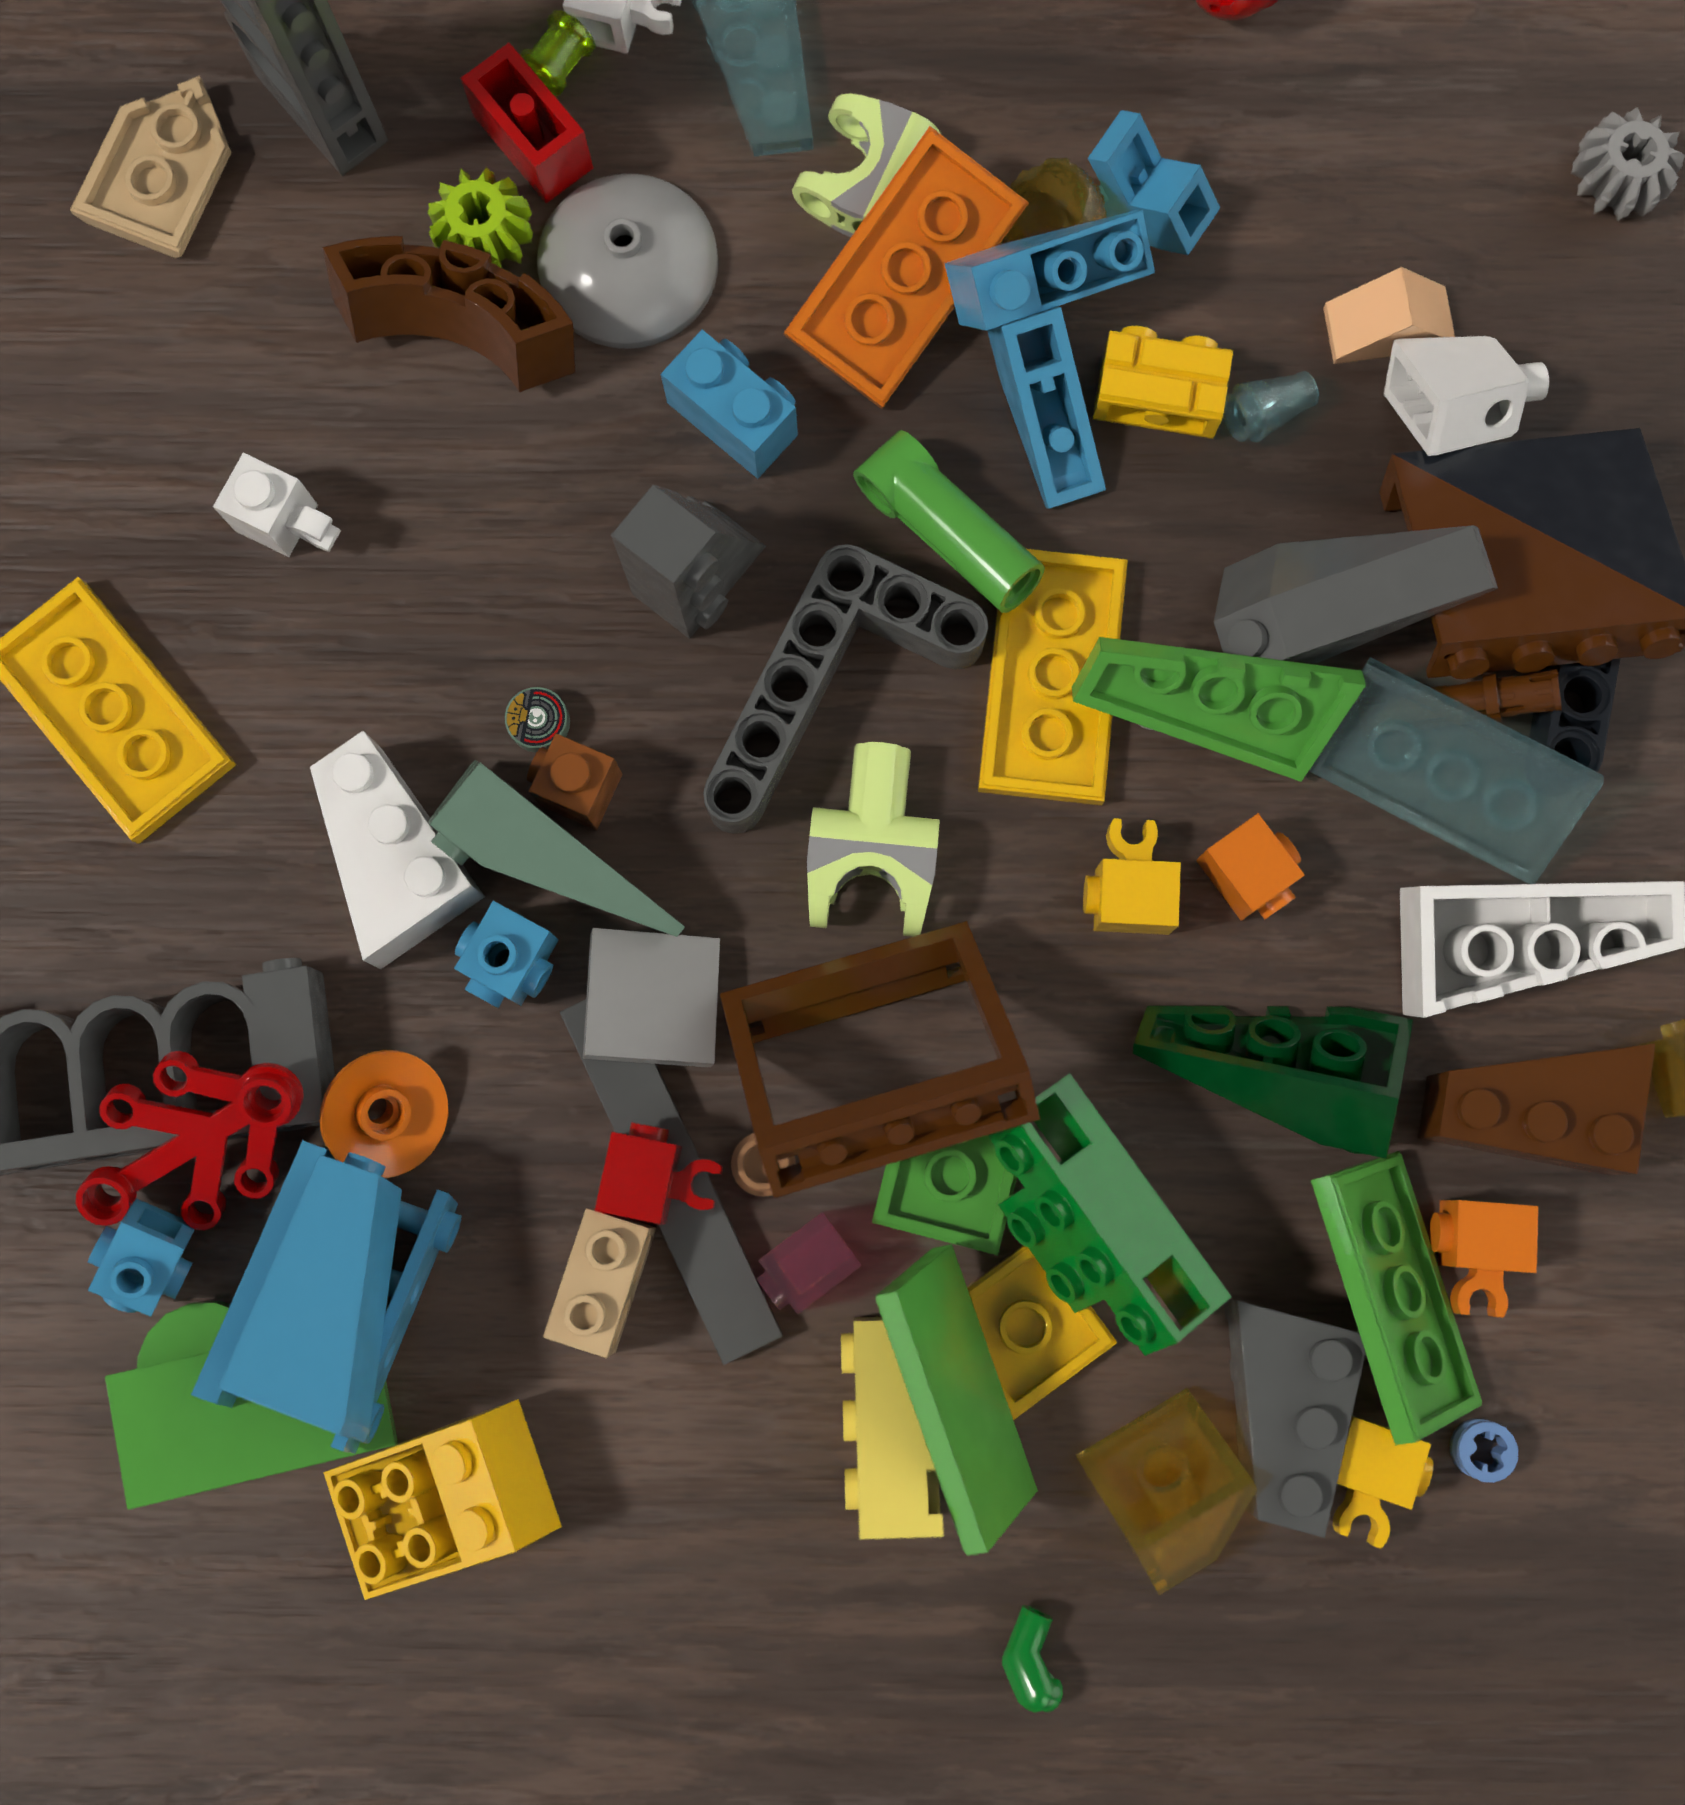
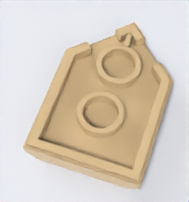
(156, 170)

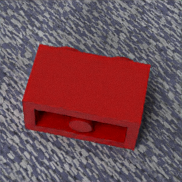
(527, 122)

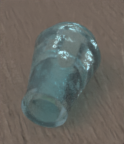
(1265, 405)

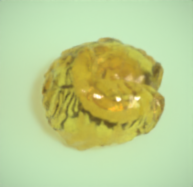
(1057, 198)

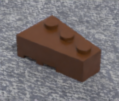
(1549, 1110)

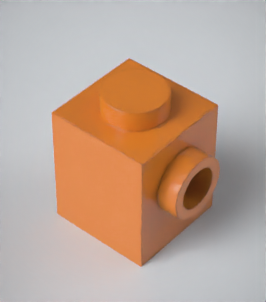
(1253, 868)

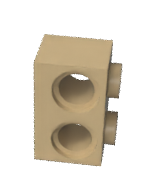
(599, 1282)

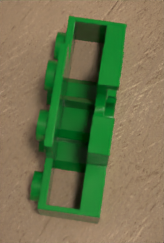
(1102, 1223)

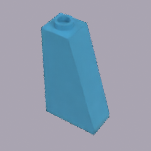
(324, 1303)

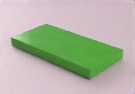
(1397, 1296)
(957, 1398)
(188, 1445)

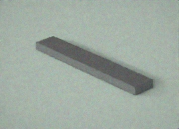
(699, 1240)

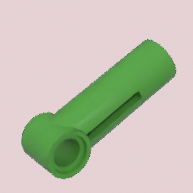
(908, 485)

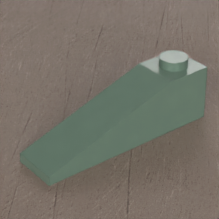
(512, 836)

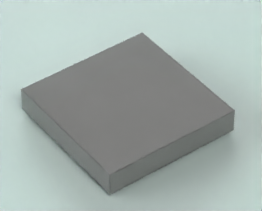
(651, 998)

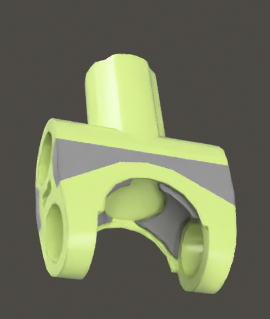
(884, 136)
(873, 838)

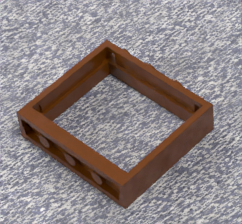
(898, 1121)

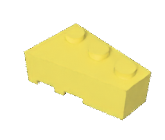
(895, 1473)

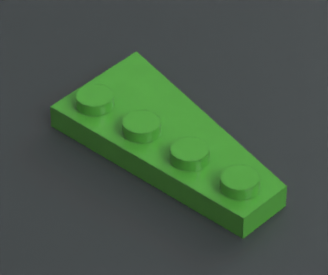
(1226, 702)

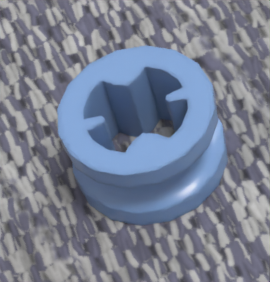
(1504, 1454)

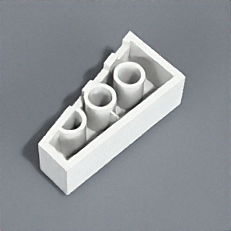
(1506, 938)

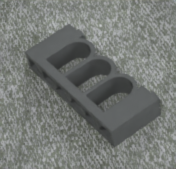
(310, 73)
(285, 1027)

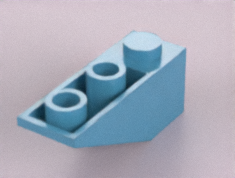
(1048, 270)

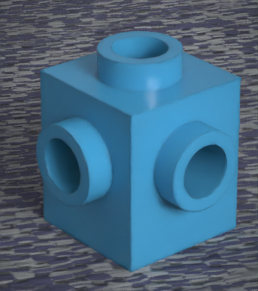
(495, 936)
(141, 1259)

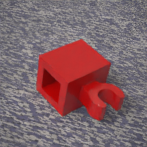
(643, 1176)

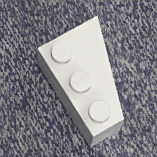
(383, 849)

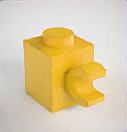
(1133, 890)
(1379, 1470)

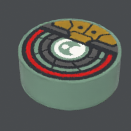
(535, 717)

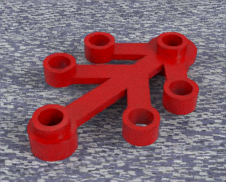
(197, 1135)

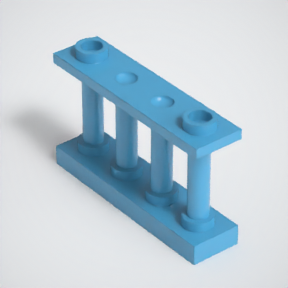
(435, 1232)

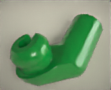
(1024, 1665)

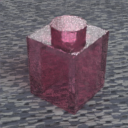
(807, 1265)

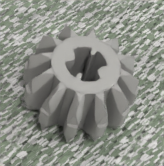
(1627, 164)

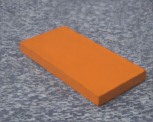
(891, 278)

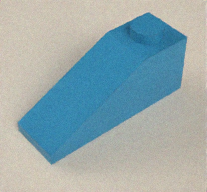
(1048, 405)

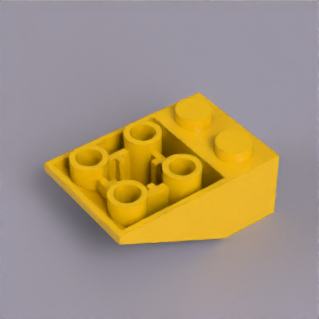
(443, 1501)

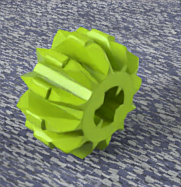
(485, 201)

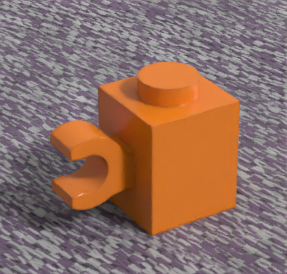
(1488, 1242)

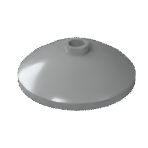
(633, 291)

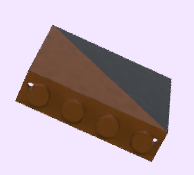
(1573, 545)

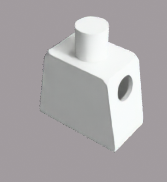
(1460, 390)

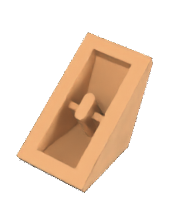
(1386, 309)

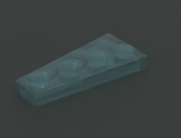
(763, 70)

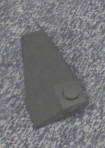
(1342, 592)

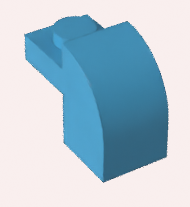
(1170, 192)

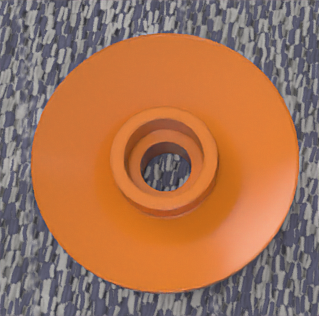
(412, 1118)

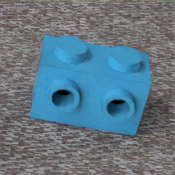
(730, 402)

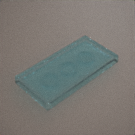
(1457, 773)

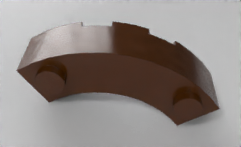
(453, 297)

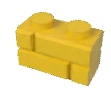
(1163, 382)

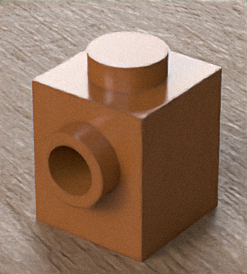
(573, 780)

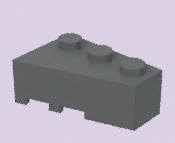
(683, 557)
(1292, 1410)

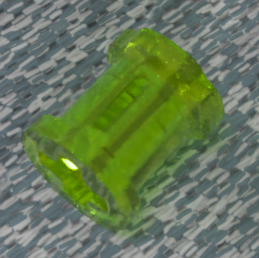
(559, 50)

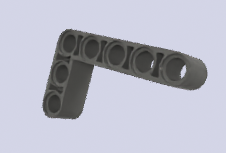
(817, 665)

